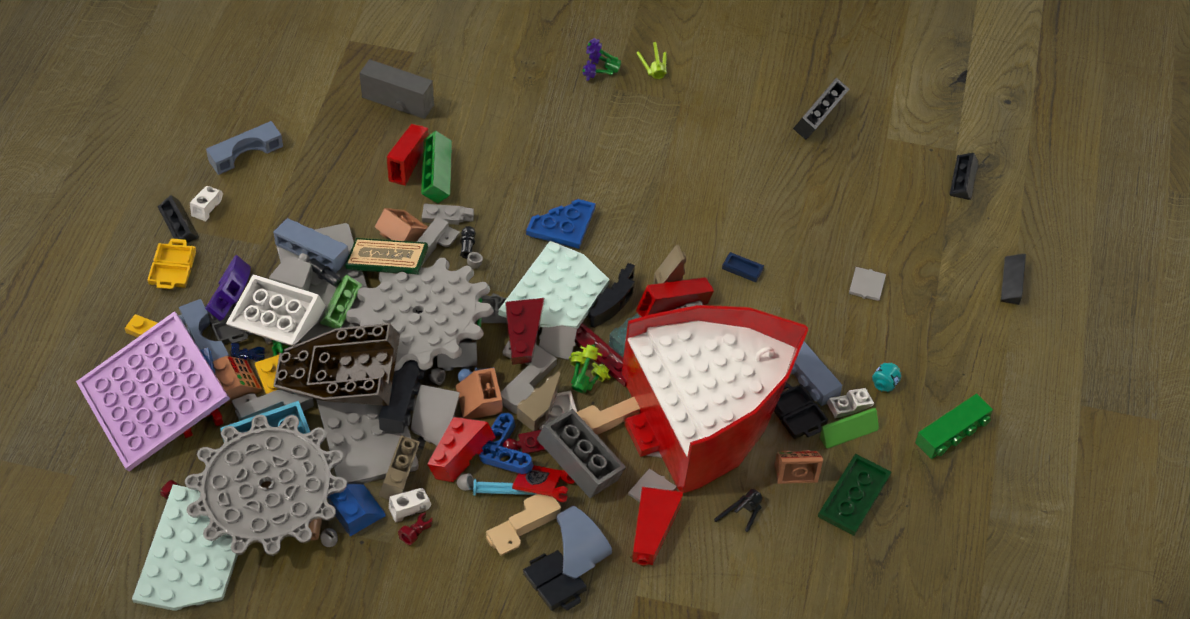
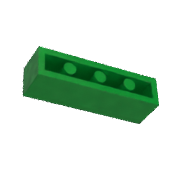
(436, 167)
(954, 426)

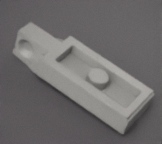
(449, 213)

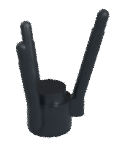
(750, 502)

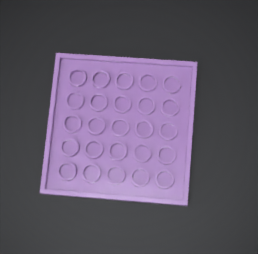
(152, 391)

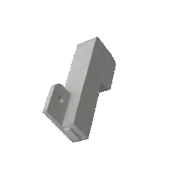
(437, 234)
(524, 383)
(268, 402)

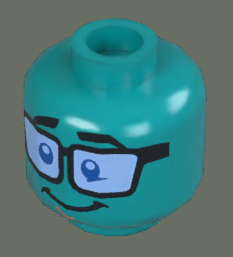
(886, 377)

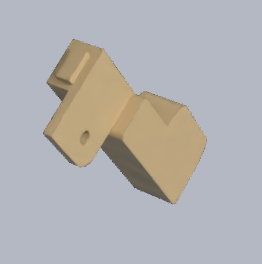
(609, 418)
(537, 512)

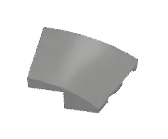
(433, 412)

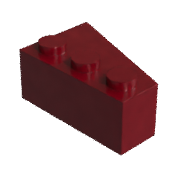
(523, 328)

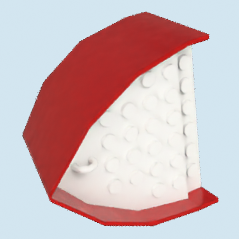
(706, 385)

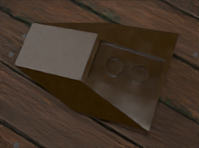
(342, 365)

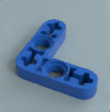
(498, 451)

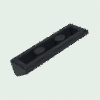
(964, 176)
(177, 219)
(1013, 279)

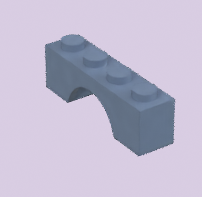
(262, 138)
(196, 321)

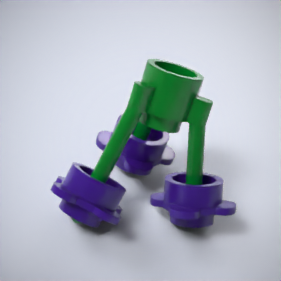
(594, 50)

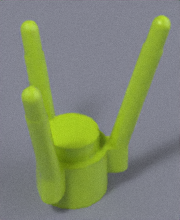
(657, 69)

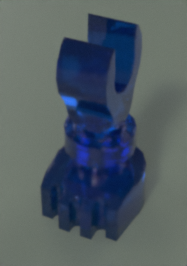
(251, 354)

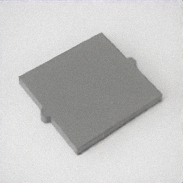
(867, 283)
(558, 340)
(651, 480)

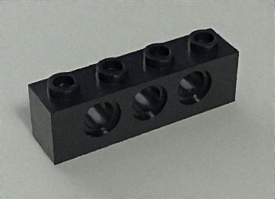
(821, 108)

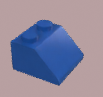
(355, 508)

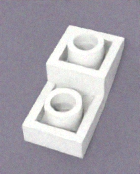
(853, 402)

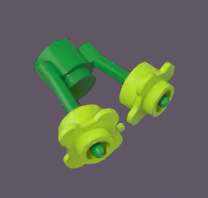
(581, 360)

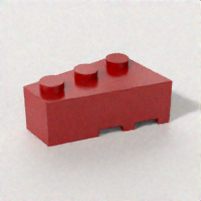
(458, 446)

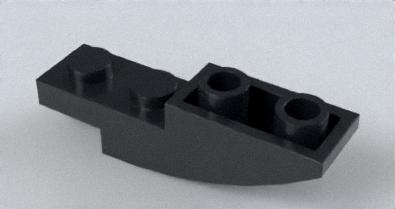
(613, 299)

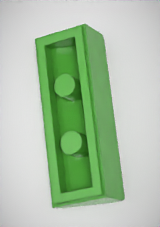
(341, 302)
(849, 428)

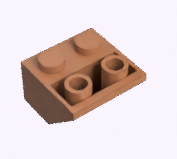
(479, 394)

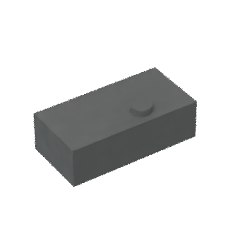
(397, 89)
(581, 453)

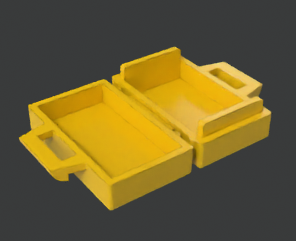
(172, 264)

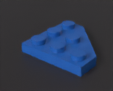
(563, 224)

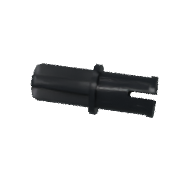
(324, 272)

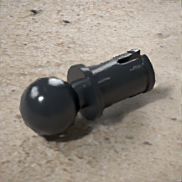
(468, 234)

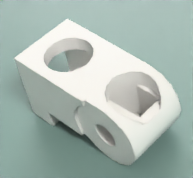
(205, 202)
(408, 504)

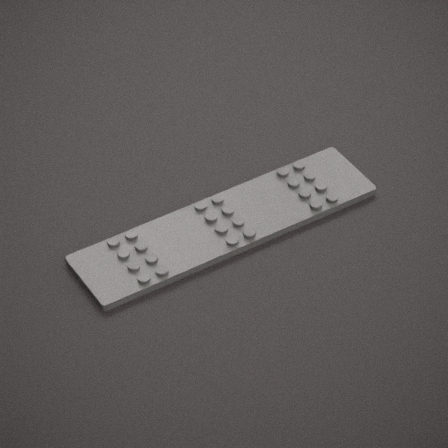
(350, 425)

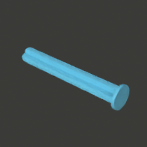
(496, 488)

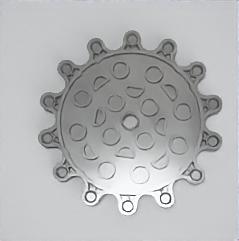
(447, 305)
(252, 513)

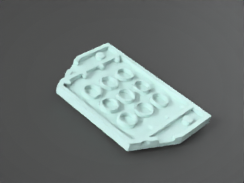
(565, 281)
(181, 563)

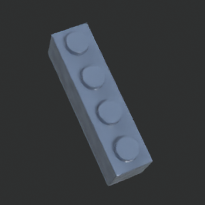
(301, 239)
(815, 376)

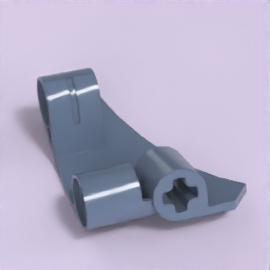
(582, 542)

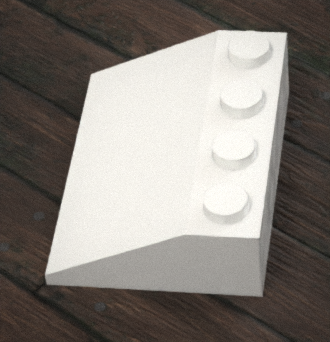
(276, 310)

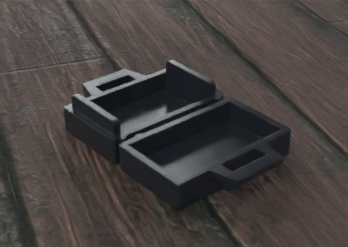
(799, 412)
(552, 585)

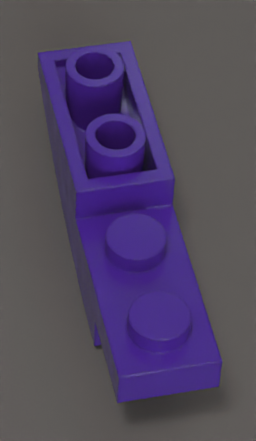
(230, 288)

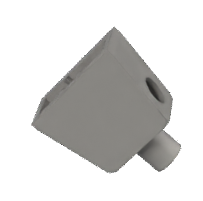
(294, 272)

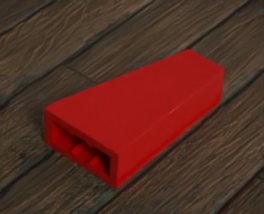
(406, 154)
(672, 295)
(655, 517)

